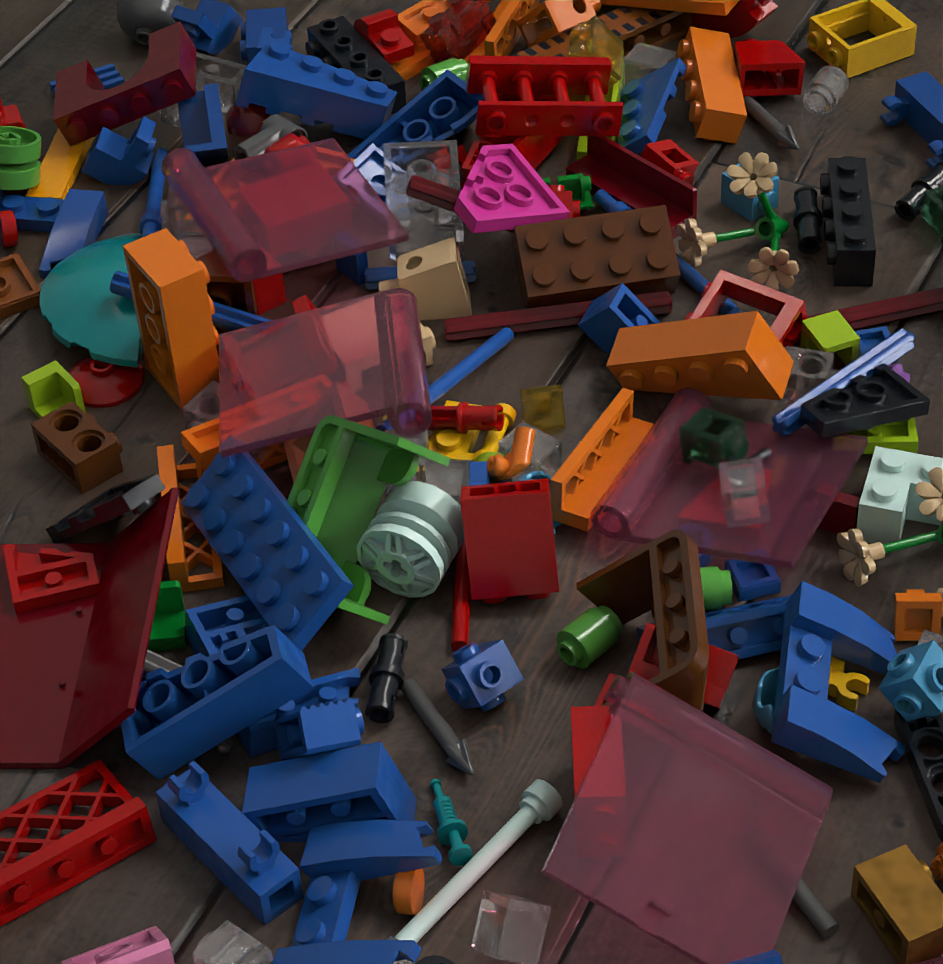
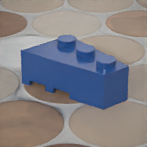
(326, 790)

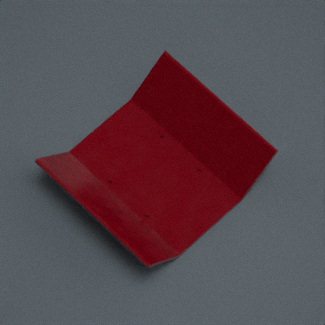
(80, 663)

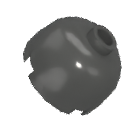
(144, 17)

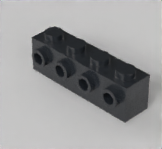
(344, 47)
(848, 221)

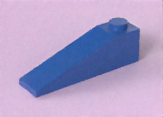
(430, 116)

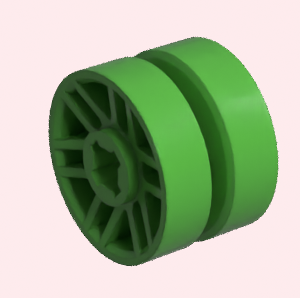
(19, 158)

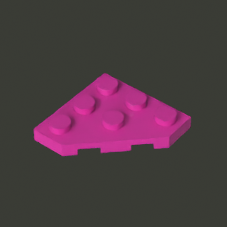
(505, 193)

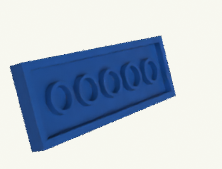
(266, 546)

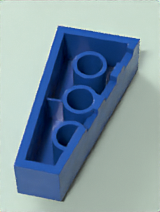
(314, 91)
(212, 699)

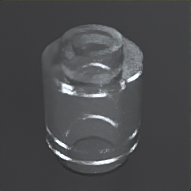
(825, 90)

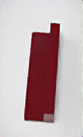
(635, 180)

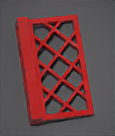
(76, 856)

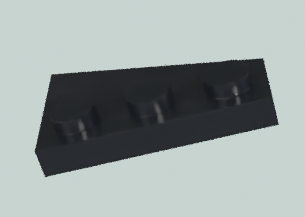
(864, 404)
(115, 502)

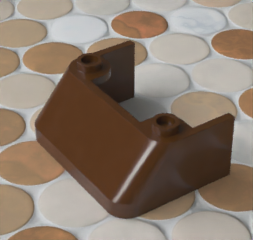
(668, 582)

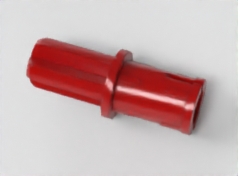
(467, 417)

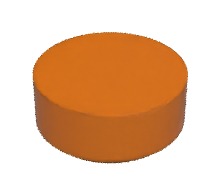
(408, 891)

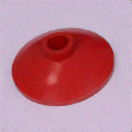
(106, 383)

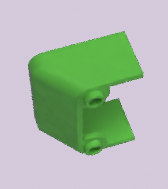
(343, 487)

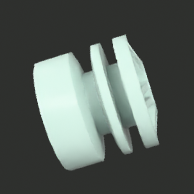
(412, 539)

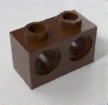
(78, 447)

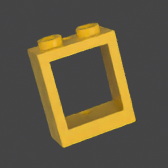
(892, 29)

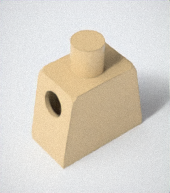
(435, 279)

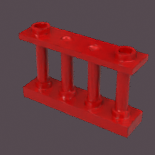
(547, 76)

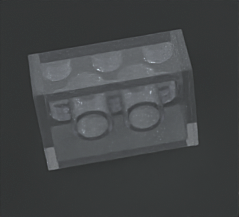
(421, 220)

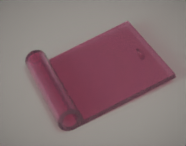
(283, 208)
(332, 360)
(664, 494)
(688, 828)

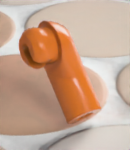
(517, 460)

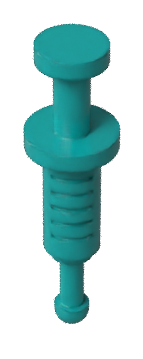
(451, 829)

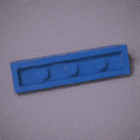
(746, 628)

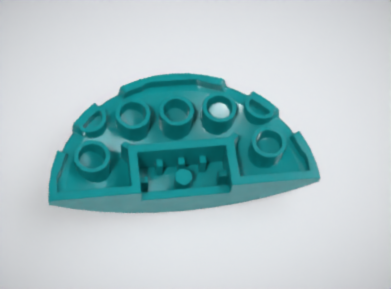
(85, 311)

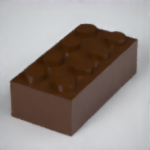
(593, 255)

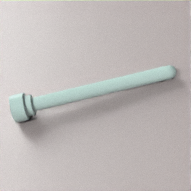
(538, 804)

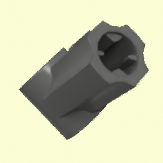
(271, 130)

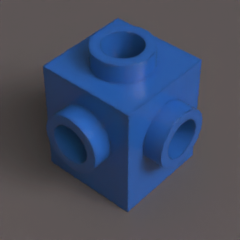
(481, 675)

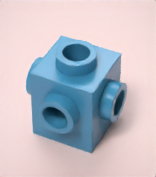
(915, 681)

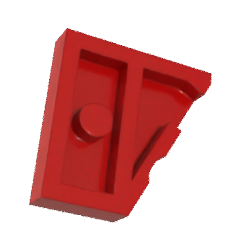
(49, 577)

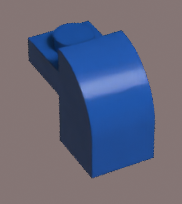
(210, 25)
(121, 160)

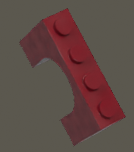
(164, 80)

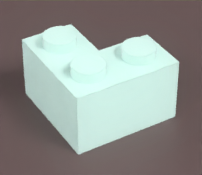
(891, 494)

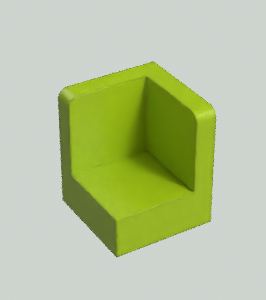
(830, 334)
(51, 389)

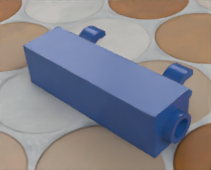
(920, 105)
(230, 844)

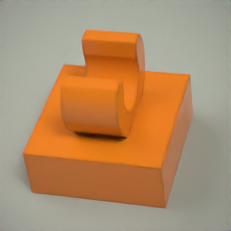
(915, 613)

